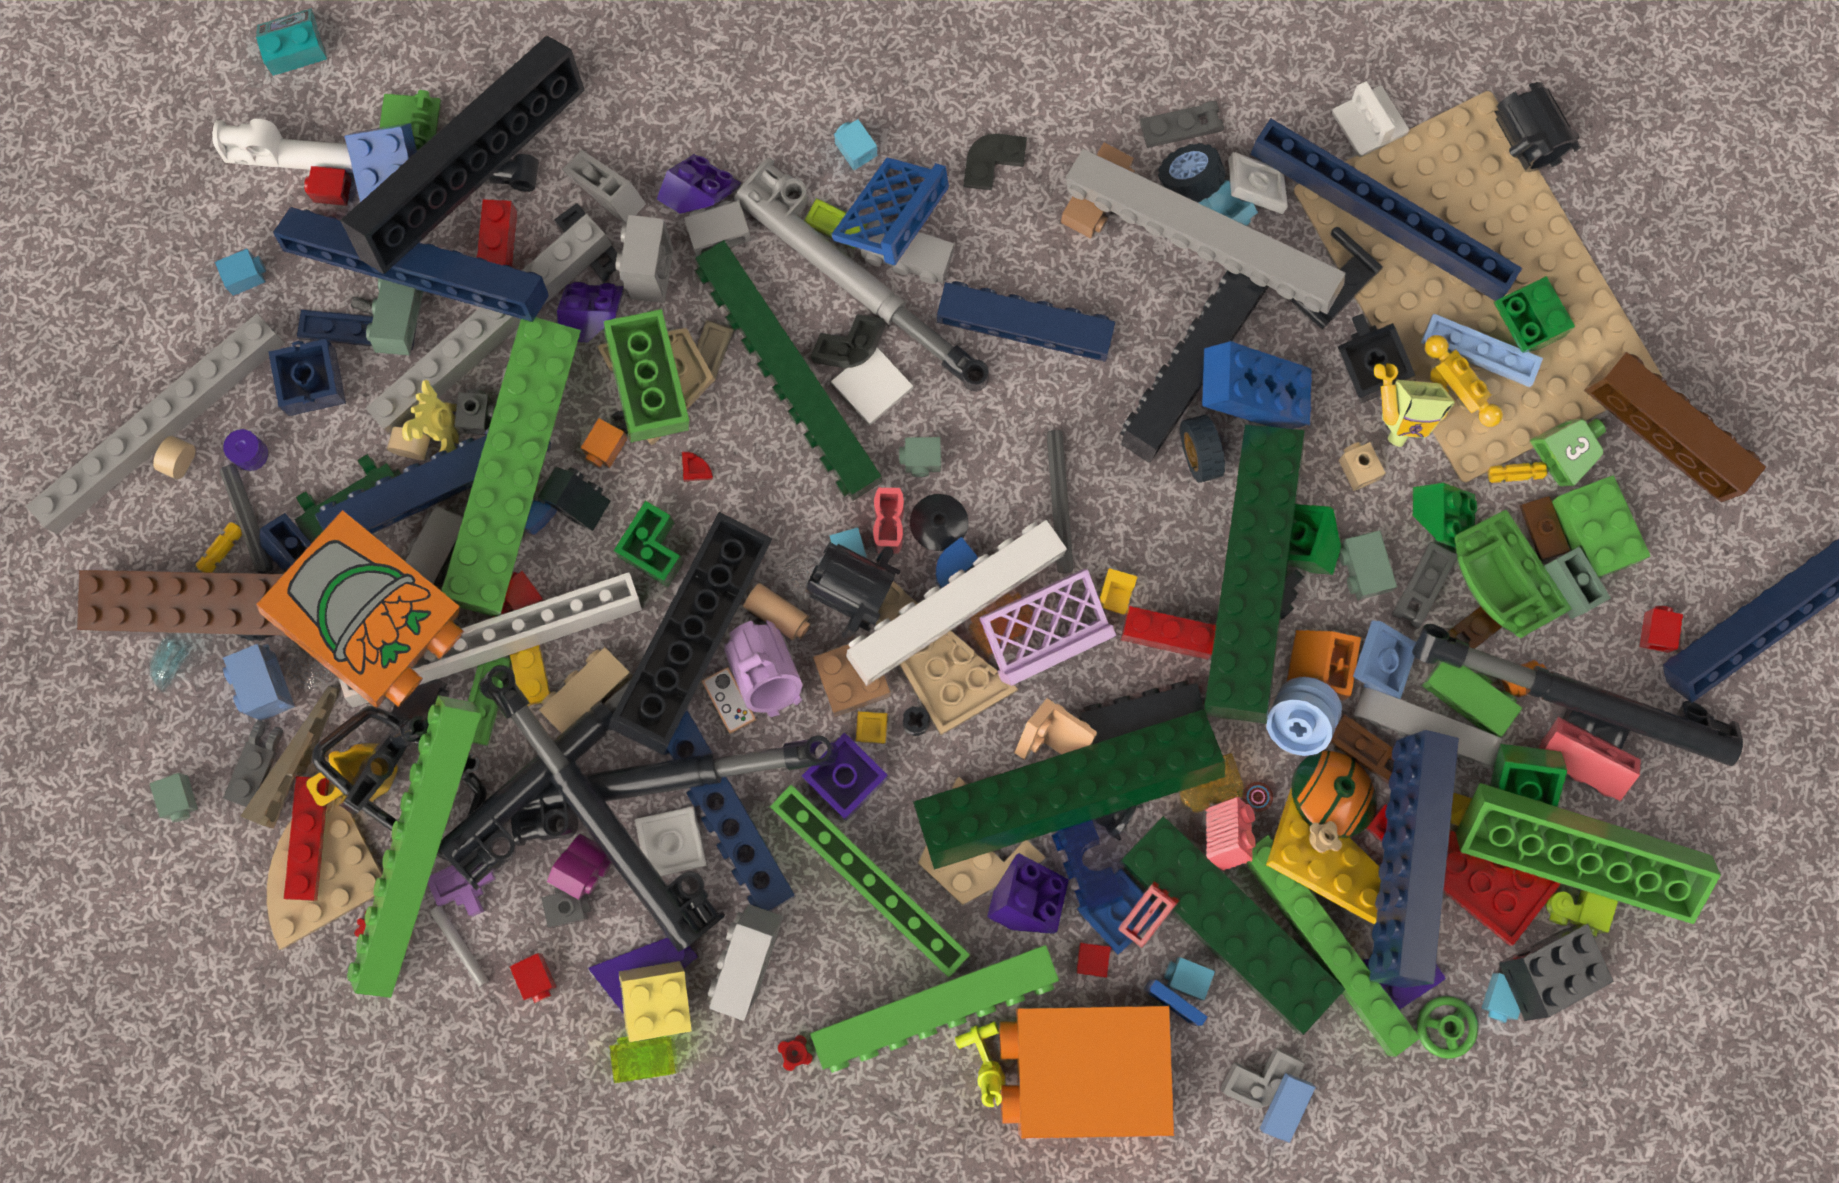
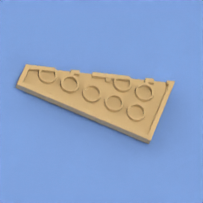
(947, 673)

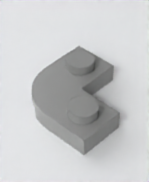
(1257, 1088)

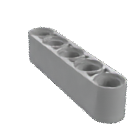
(1407, 719)

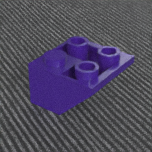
(695, 185)
(588, 307)
(1028, 897)

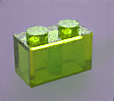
(643, 1058)

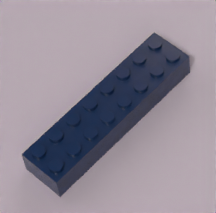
(1414, 860)

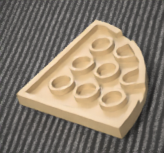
(344, 883)

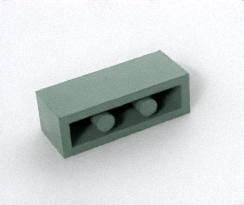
(394, 318)

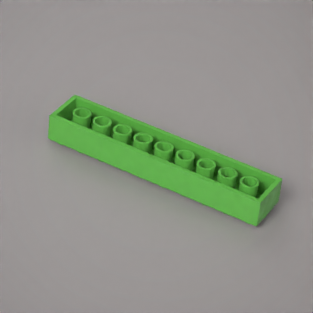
(510, 466)

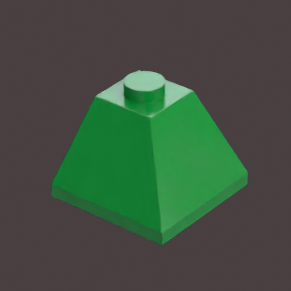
(1314, 539)

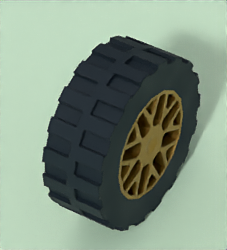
(1202, 448)

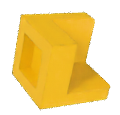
(1117, 591)

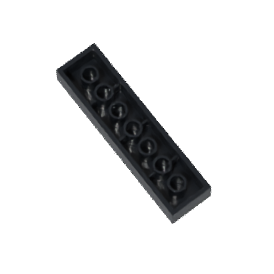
(1182, 379)
(690, 633)

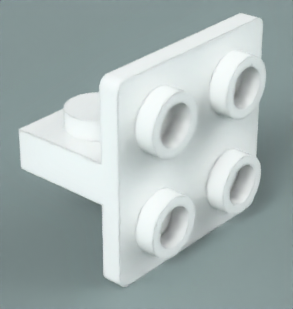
(1370, 119)

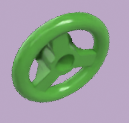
(1458, 1027)

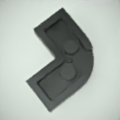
(989, 151)
(853, 349)

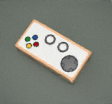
(728, 700)

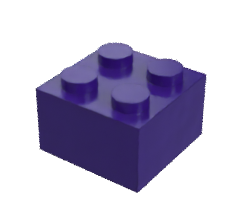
(848, 780)

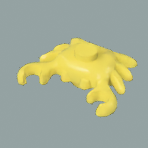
(433, 419)

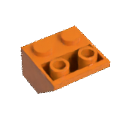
(1325, 657)

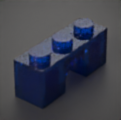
(1096, 888)

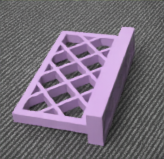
(1050, 652)

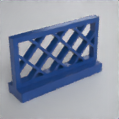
(910, 214)

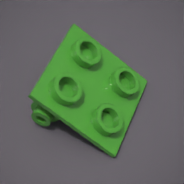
(418, 110)

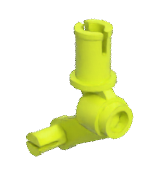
(990, 1074)

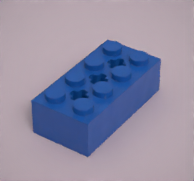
(1256, 386)

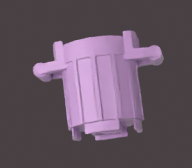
(763, 668)

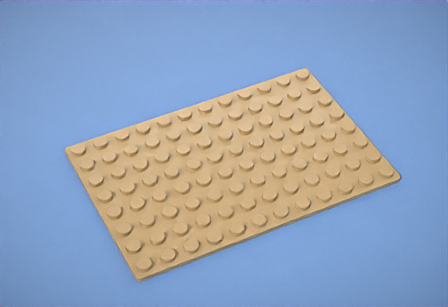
(1468, 178)

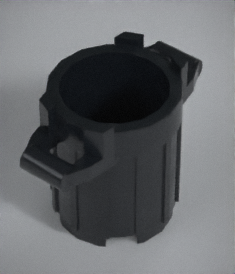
(1536, 128)
(852, 585)

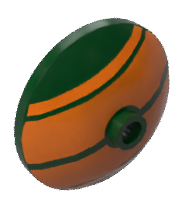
(1321, 797)

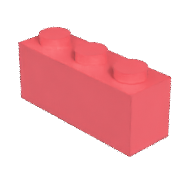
(1593, 759)

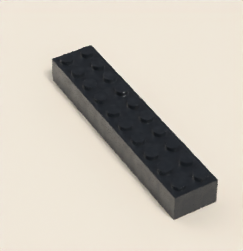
(463, 155)

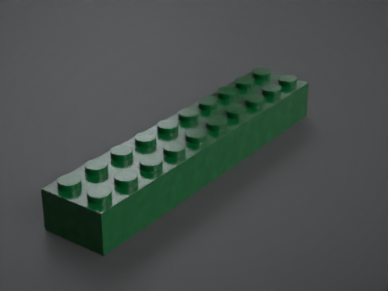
(1255, 574)
(1069, 789)

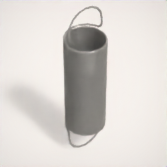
(361, 304)

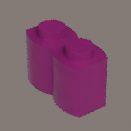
(579, 867)

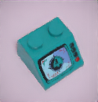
(290, 42)

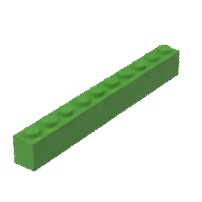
(413, 846)

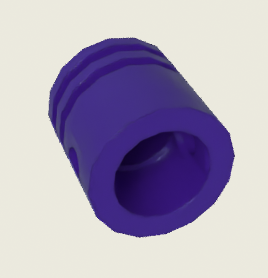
(245, 450)

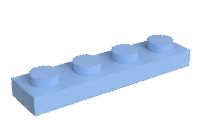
(1486, 350)

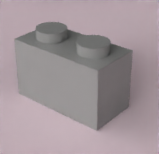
(717, 224)

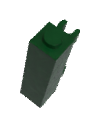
(308, 522)

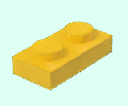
(531, 674)

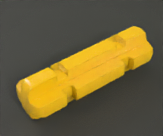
(1517, 472)
(219, 548)

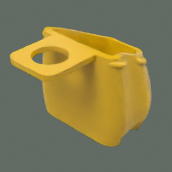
(348, 764)

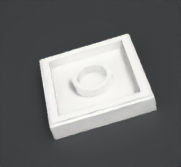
(1257, 183)
(872, 386)
(672, 840)

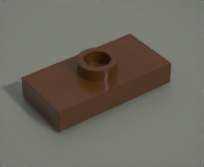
(1544, 528)

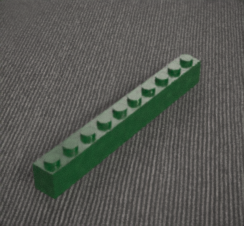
(788, 370)

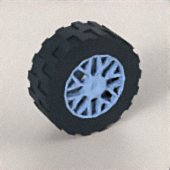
(1193, 171)

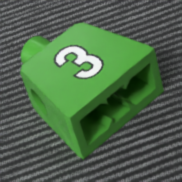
(1570, 449)

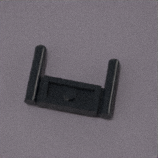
(1359, 272)

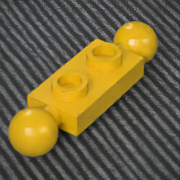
(1463, 380)

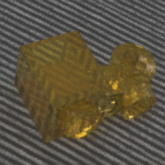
(1216, 791)

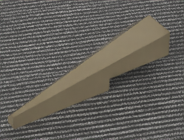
(272, 794)

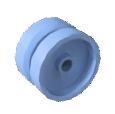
(1304, 716)

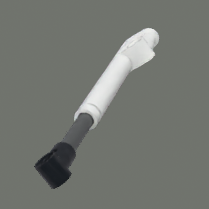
(263, 145)

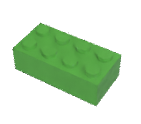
(646, 375)

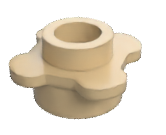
(1319, 840)

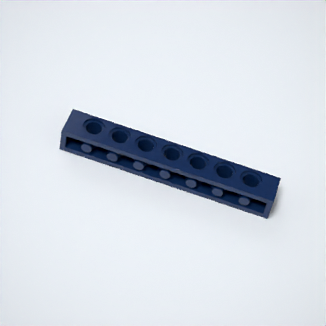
(778, 890)

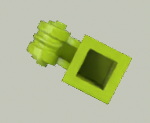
(1590, 909)

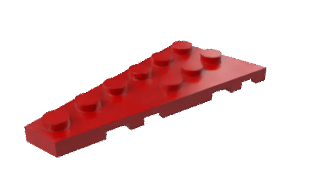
(1491, 892)

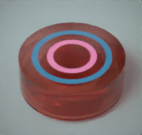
(1258, 796)

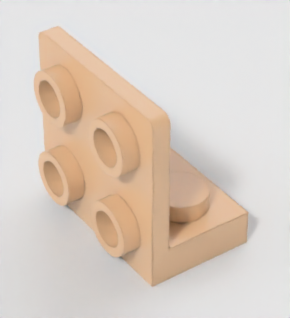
(1056, 728)

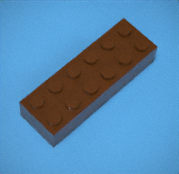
(1675, 427)

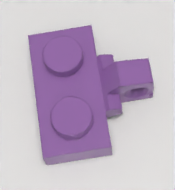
(451, 885)

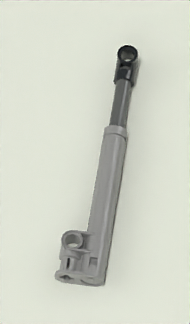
(767, 200)

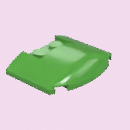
(1508, 576)

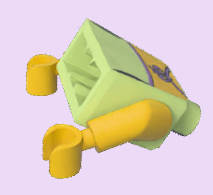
(1412, 406)

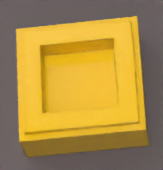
(871, 727)

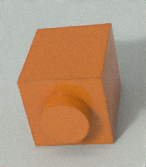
(603, 444)

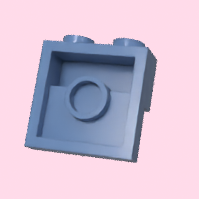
(1385, 660)

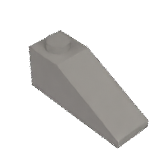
(605, 186)

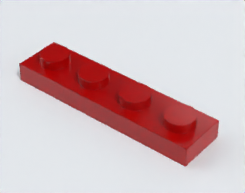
(305, 842)

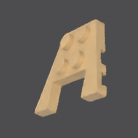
(690, 365)
(975, 875)

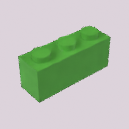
(1473, 697)

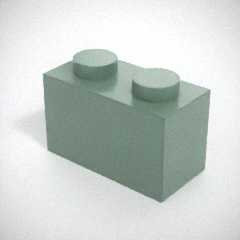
(1367, 565)
(1577, 582)

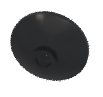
(936, 536)

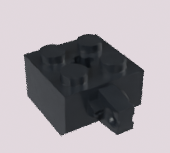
(1371, 344)

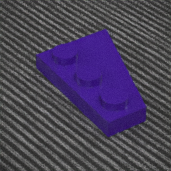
(653, 954)

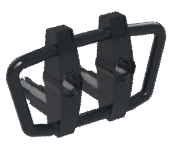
(387, 754)

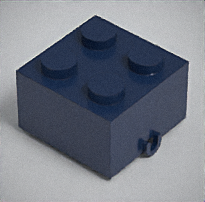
(307, 377)

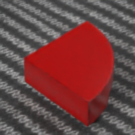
(695, 468)

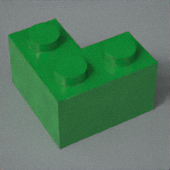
(643, 548)

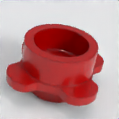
(803, 1056)

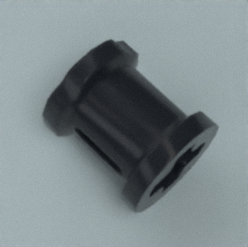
(915, 730)

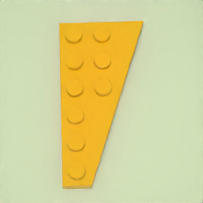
(1341, 876)

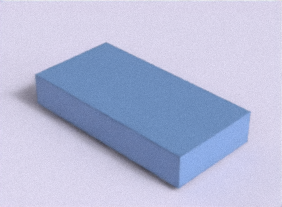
(1287, 1107)

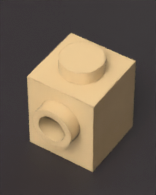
(1361, 465)

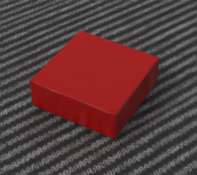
(1093, 960)

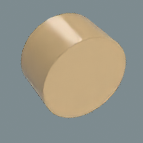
(412, 449)
(174, 457)

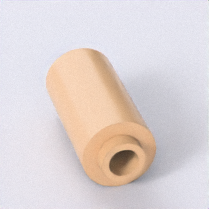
(772, 607)

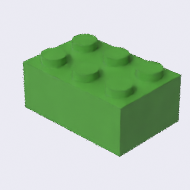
(1602, 526)

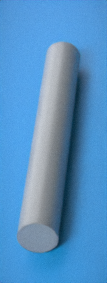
(459, 946)

